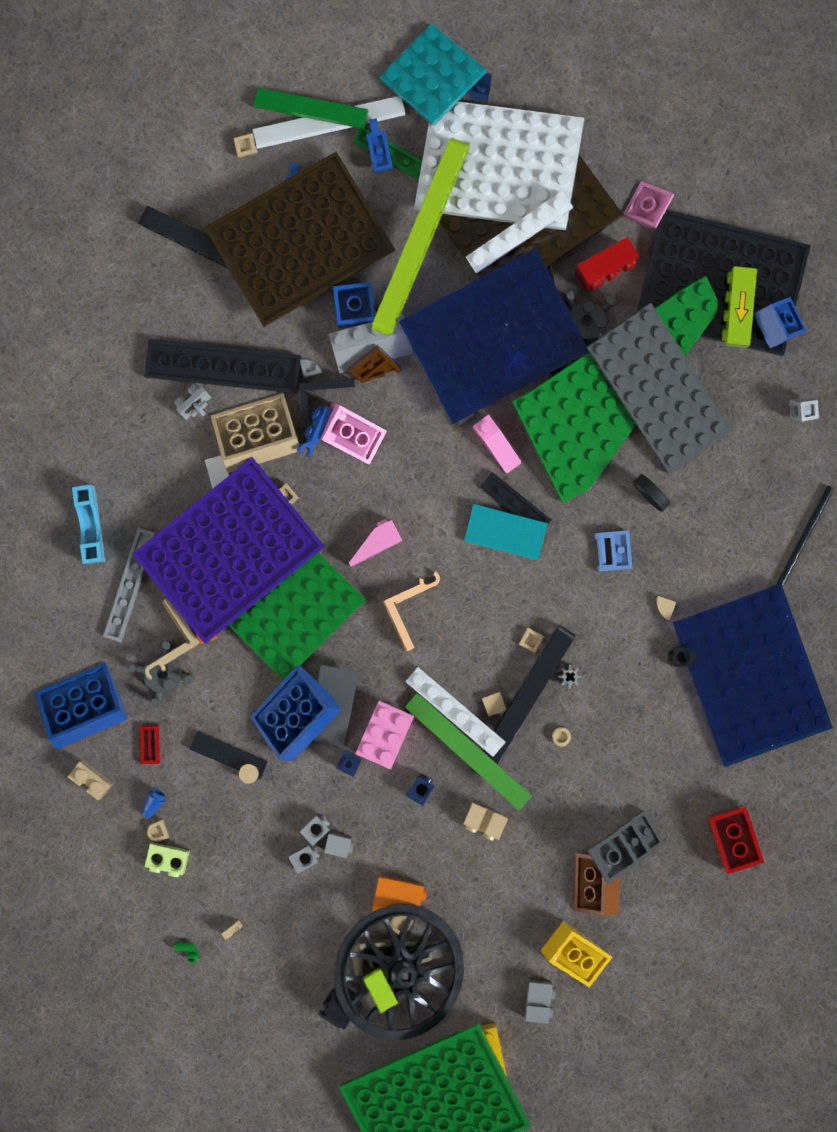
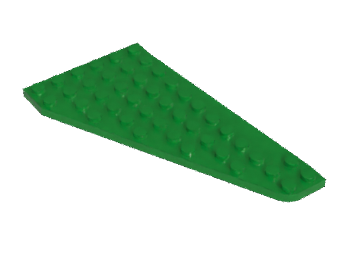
(578, 416)

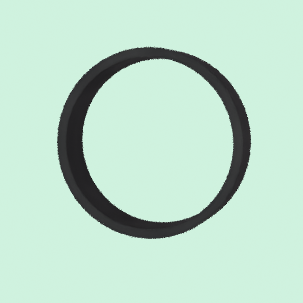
(651, 492)

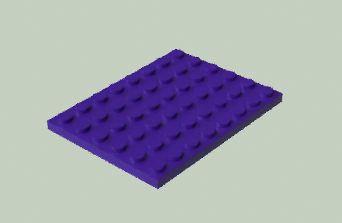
(228, 550)

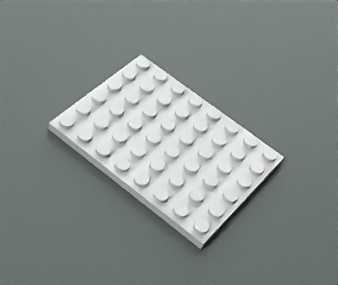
(511, 164)

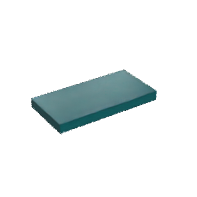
(505, 532)

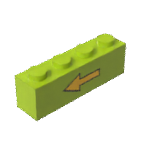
(740, 307)

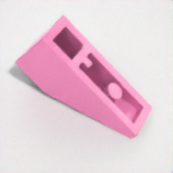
(497, 444)
(379, 540)

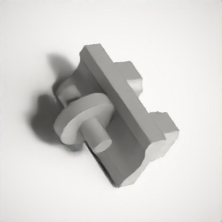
(194, 404)

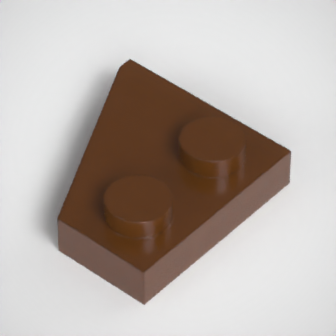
(374, 365)

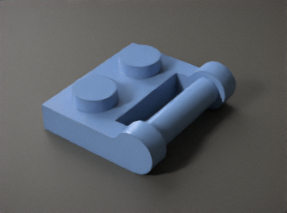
(620, 550)

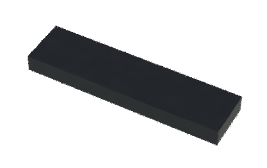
(512, 499)
(226, 753)

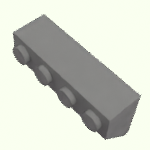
(355, 342)

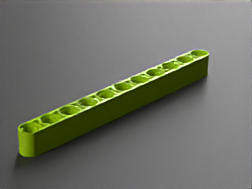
(420, 236)

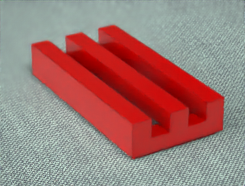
(157, 744)

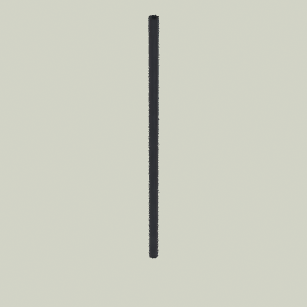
(805, 535)

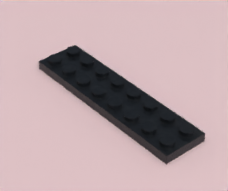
(222, 366)

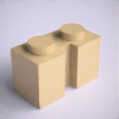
(87, 775)
(485, 820)

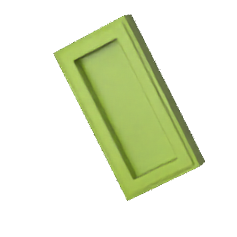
(380, 990)

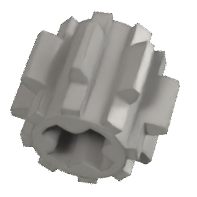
(569, 682)

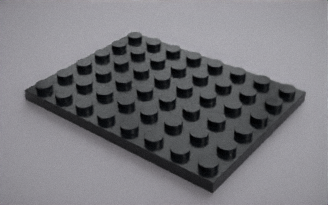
(696, 247)

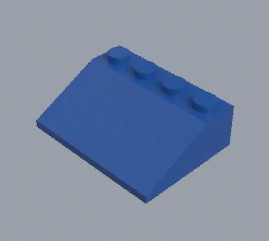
(80, 706)
(294, 714)

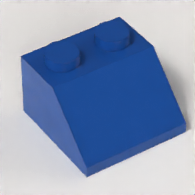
(780, 322)

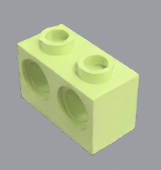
(167, 853)

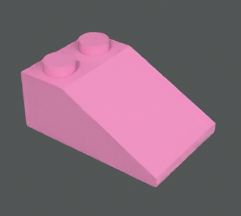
(352, 433)

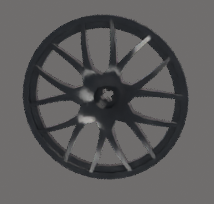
(394, 966)

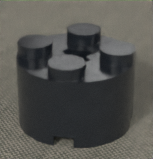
(333, 1012)

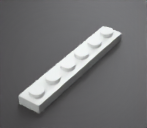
(519, 232)
(455, 711)

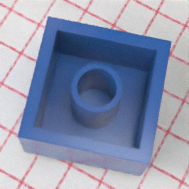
(354, 304)

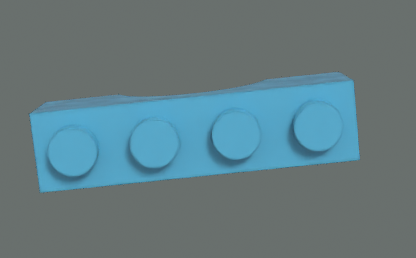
(88, 514)

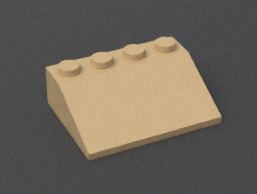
(255, 431)

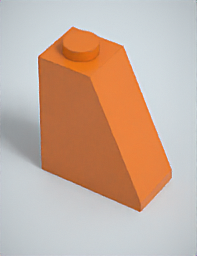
(397, 891)

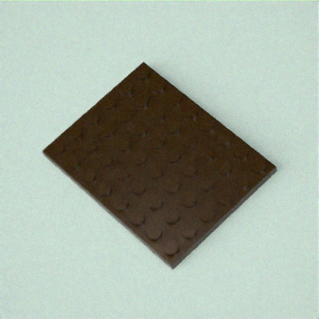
(590, 214)
(299, 239)

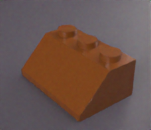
(592, 891)

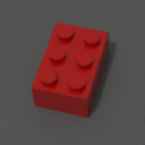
(607, 264)
(735, 839)

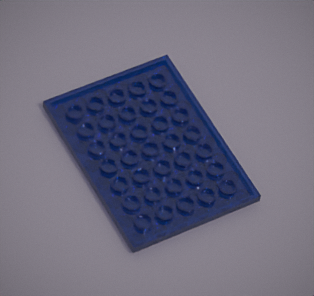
(494, 336)
(753, 675)

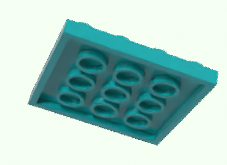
(432, 74)

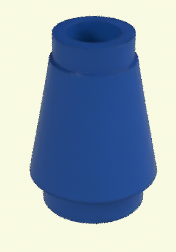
(153, 802)

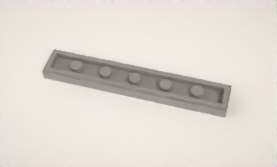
(127, 590)

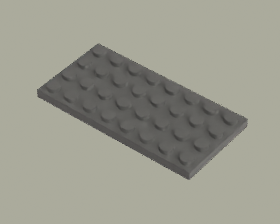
(659, 388)

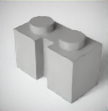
(538, 1001)

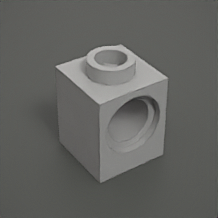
(804, 409)
(312, 837)
(339, 845)
(298, 864)

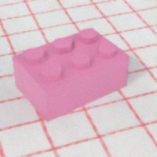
(384, 734)

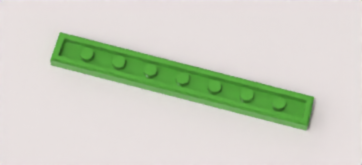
(468, 751)

